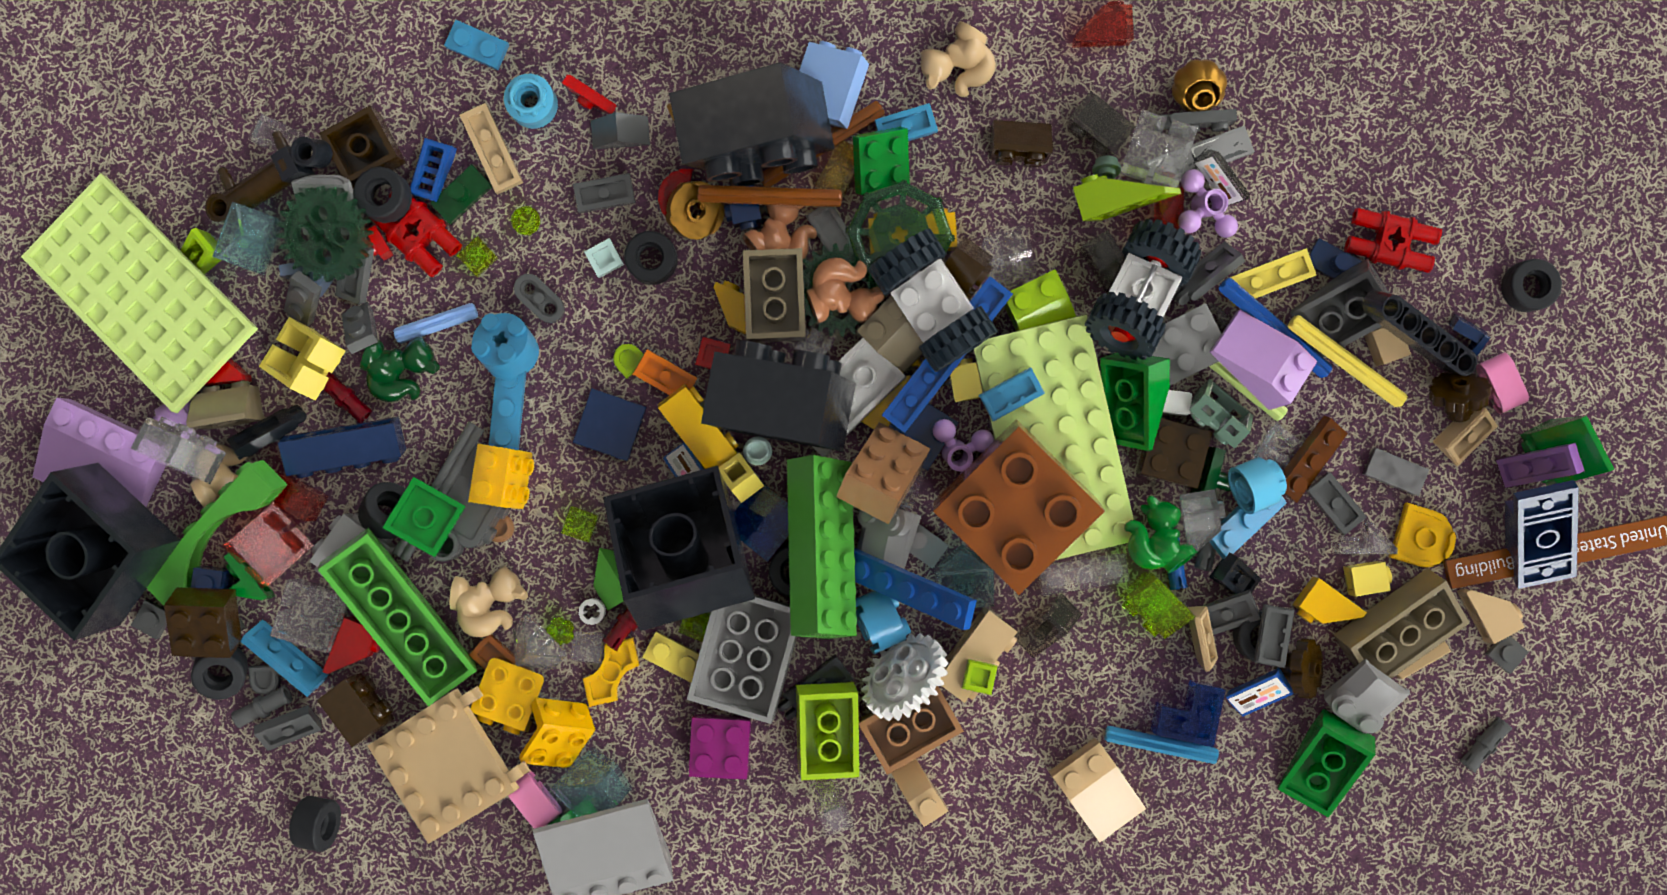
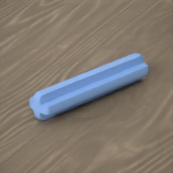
(435, 323)

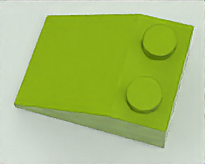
(1106, 198)
(1039, 302)

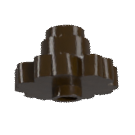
(1460, 395)
(1304, 668)

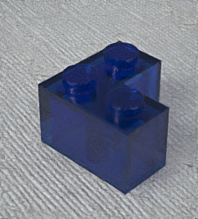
(1197, 719)

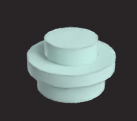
(757, 450)

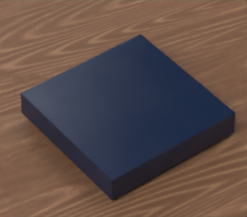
(609, 424)

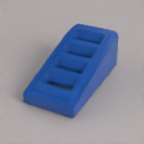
(441, 173)

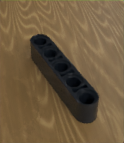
(1419, 332)

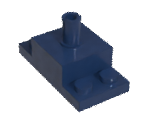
(1543, 533)

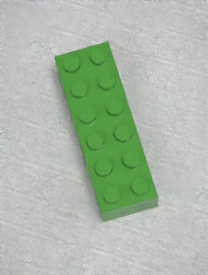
(820, 549)
(397, 616)

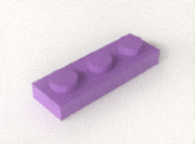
(1540, 465)

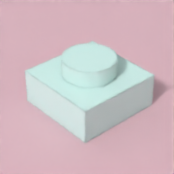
(604, 258)

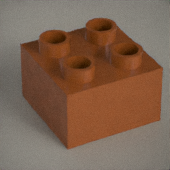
(1017, 507)

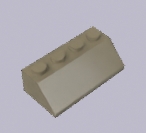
(1404, 625)

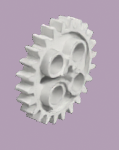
(904, 677)

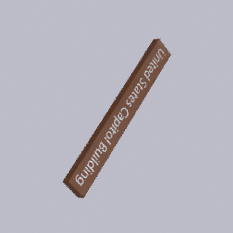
(1591, 546)

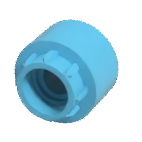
(519, 90)
(1257, 484)

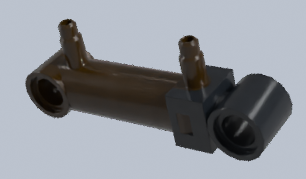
(286, 165)

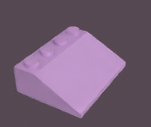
(83, 436)

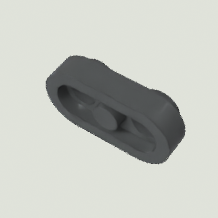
(539, 299)

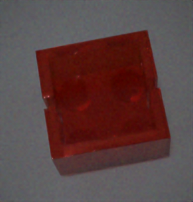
(266, 546)

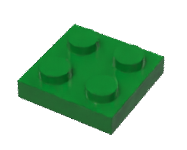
(880, 159)
(424, 517)

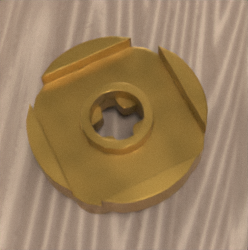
(680, 217)

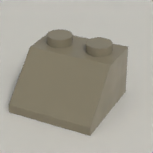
(892, 335)
(225, 407)

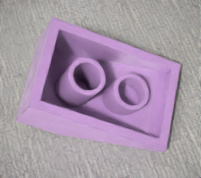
(1263, 360)

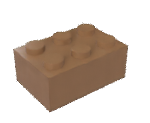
(883, 472)
(909, 738)

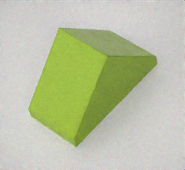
(199, 249)

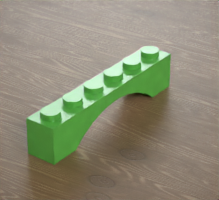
(252, 489)

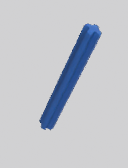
(1251, 306)

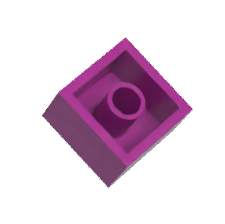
(720, 746)

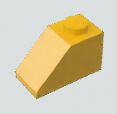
(1325, 604)

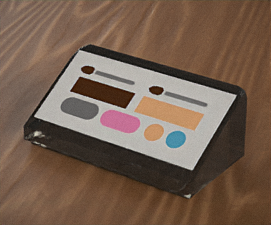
(1221, 176)

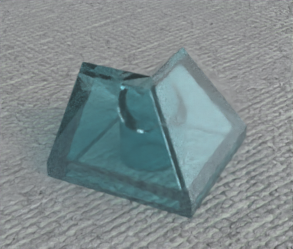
(247, 238)
(968, 575)
(592, 784)

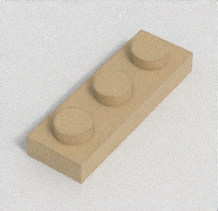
(491, 148)

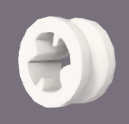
(590, 602)

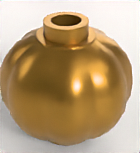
(1199, 85)

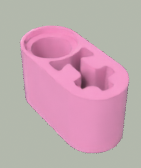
(1507, 386)
(535, 801)

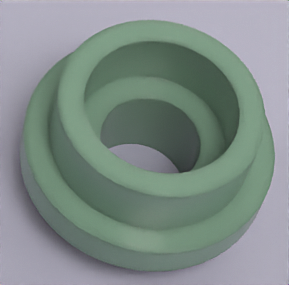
(1107, 166)

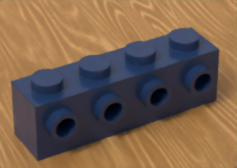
(342, 446)

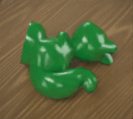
(1163, 547)

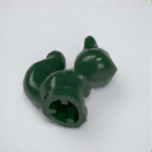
(386, 366)

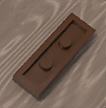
(1312, 457)

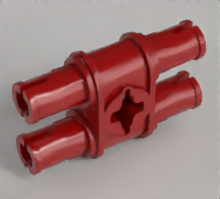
(429, 229)
(1404, 232)

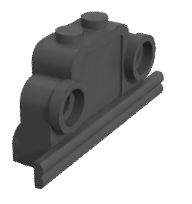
(454, 479)

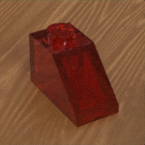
(1108, 27)

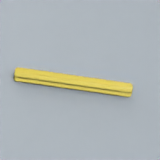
(1347, 361)

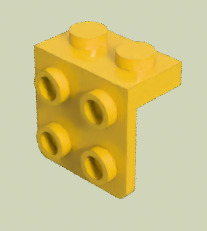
(501, 477)
(507, 696)
(560, 733)

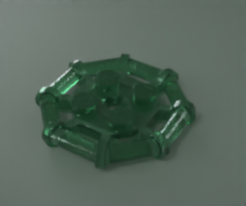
(895, 216)

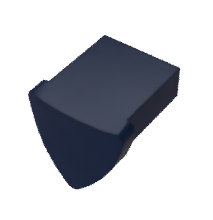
(1477, 335)

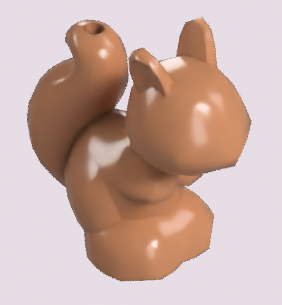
(775, 233)
(832, 294)

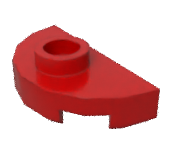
(587, 96)
(671, 183)

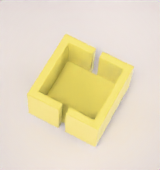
(307, 370)

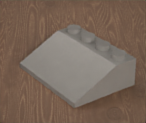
(745, 659)
(605, 852)

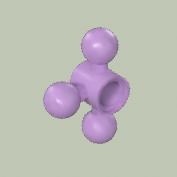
(1190, 220)
(945, 431)

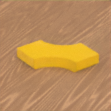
(604, 683)

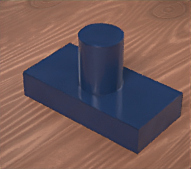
(1330, 260)

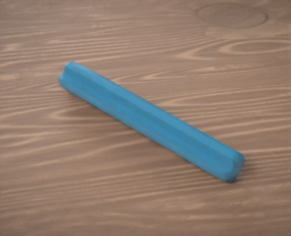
(1161, 744)

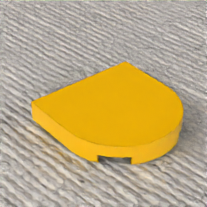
(1423, 537)

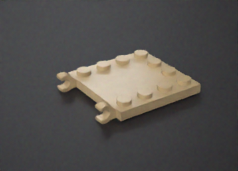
(445, 765)

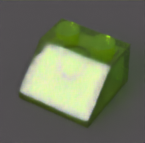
(1156, 606)

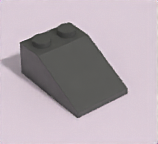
(1339, 305)

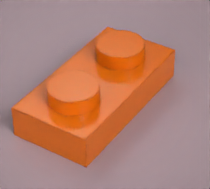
(663, 373)

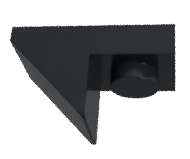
(1235, 575)

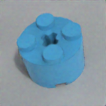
(505, 346)
(880, 621)

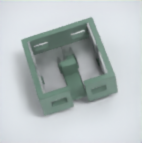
(1217, 414)

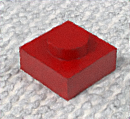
(379, 244)
(707, 350)

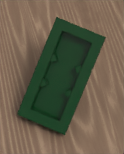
(461, 194)
(1211, 475)

